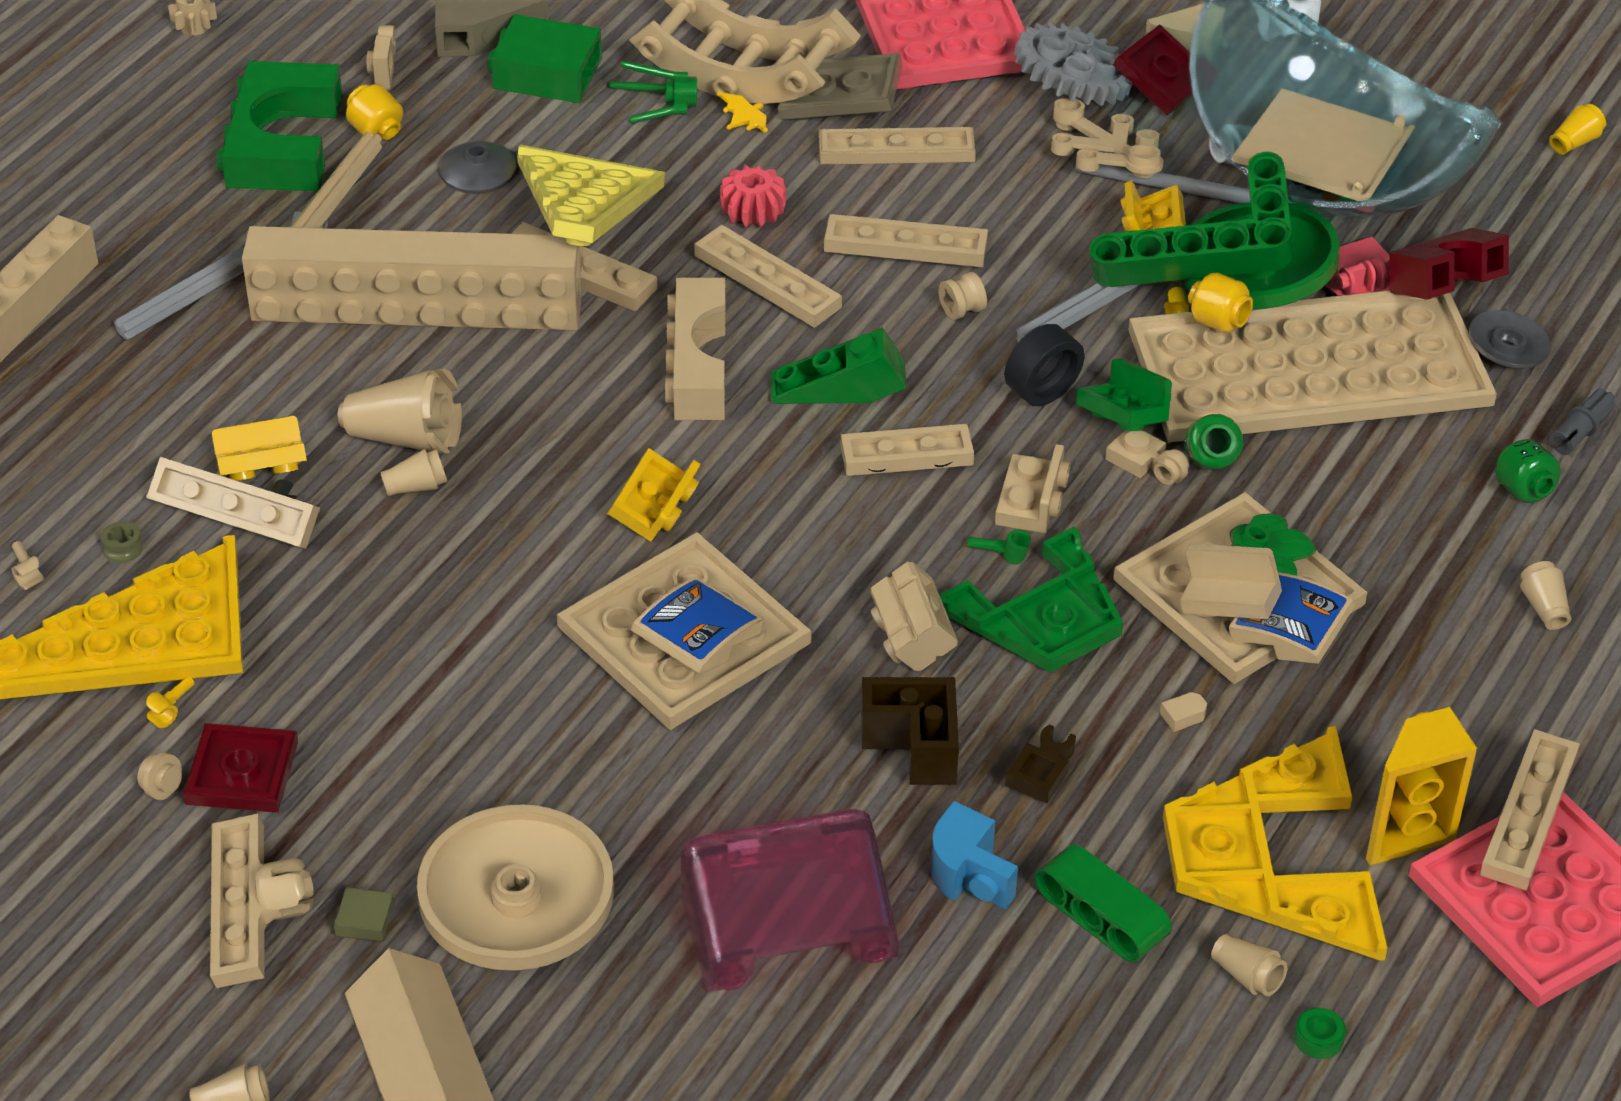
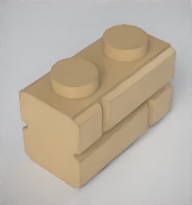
(912, 617)

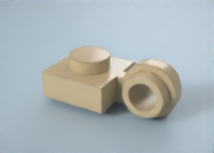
(1140, 452)

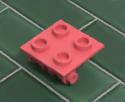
(1361, 269)

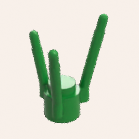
(679, 90)

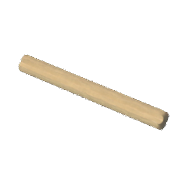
(339, 182)

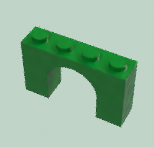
(268, 94)

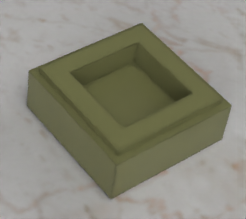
(364, 914)

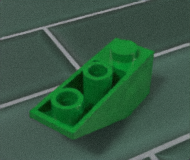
(846, 373)

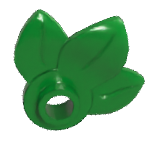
(1273, 533)

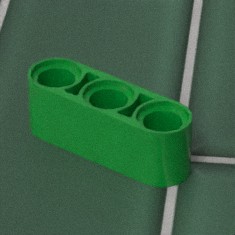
(1103, 903)

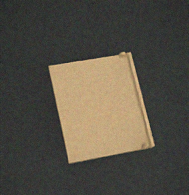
(1326, 144)

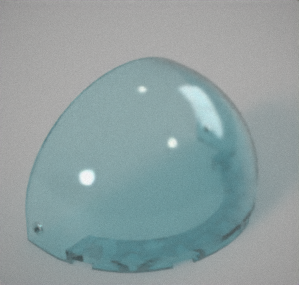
(1257, 47)

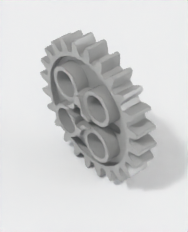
(1072, 63)

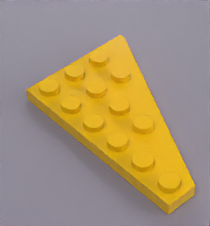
(161, 629)

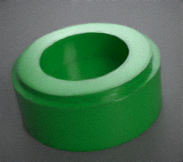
(1320, 1033)

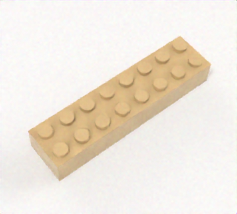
(412, 278)

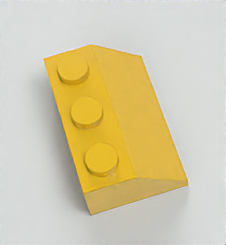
(1422, 787)

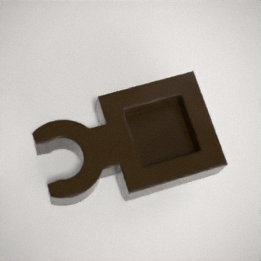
(1041, 768)

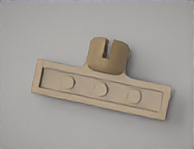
(249, 897)

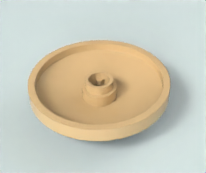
(515, 887)

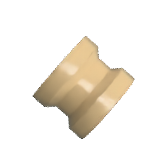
(962, 295)

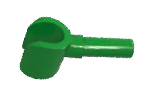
(1012, 549)

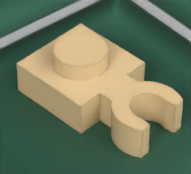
(381, 60)

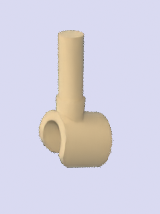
(26, 572)

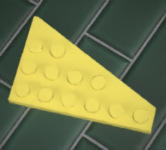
(584, 194)

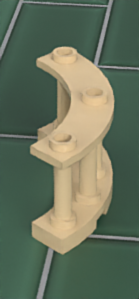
(795, 48)

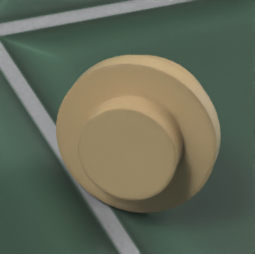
(160, 775)

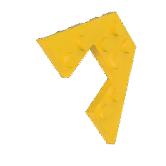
(1225, 860)

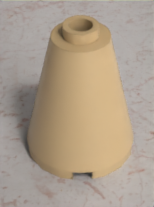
(406, 412)

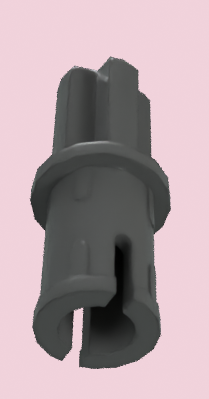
(1582, 421)

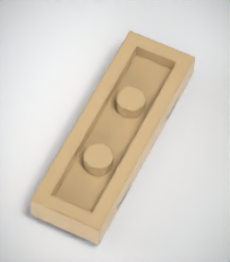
(907, 449)

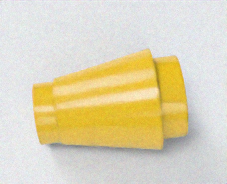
(1580, 127)

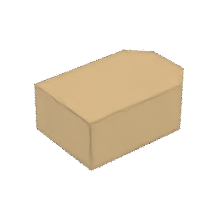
(1184, 711)

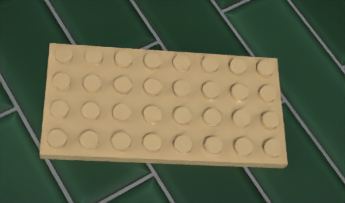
(1316, 363)

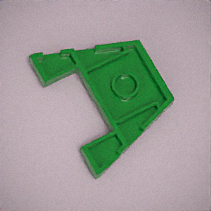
(1050, 621)

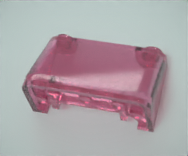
(785, 893)

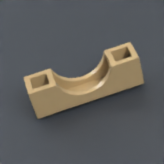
(698, 378)

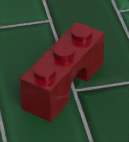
(1434, 265)

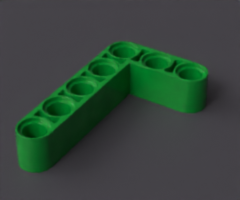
(1257, 243)

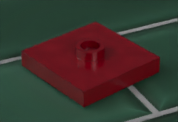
(1158, 69)
(241, 767)

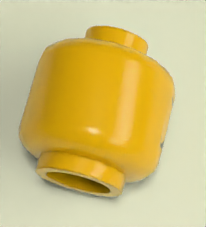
(375, 111)
(1220, 302)

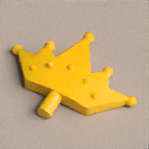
(743, 112)

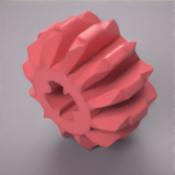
(753, 196)

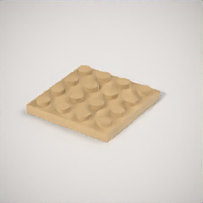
(1162, 574)
(657, 680)

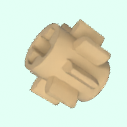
(192, 15)

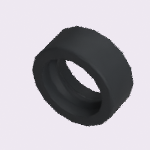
(1032, 353)

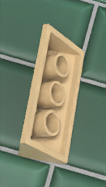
(414, 1032)

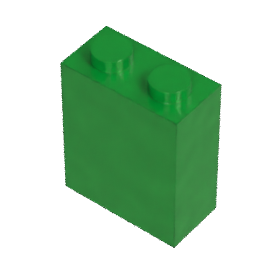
(545, 58)

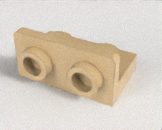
(1032, 491)

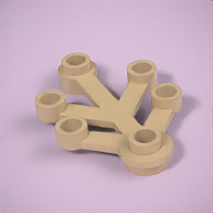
(1141, 159)

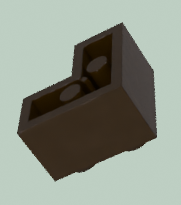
(916, 717)

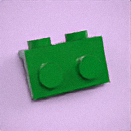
(1130, 398)

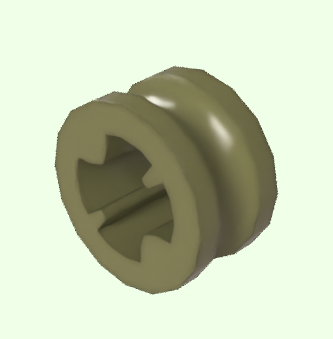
(121, 552)

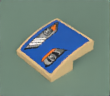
(1301, 621)
(697, 624)

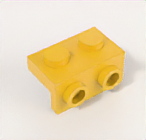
(1154, 210)
(257, 446)
(652, 495)

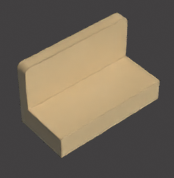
(1231, 581)

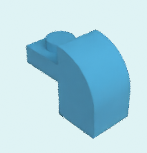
(965, 858)

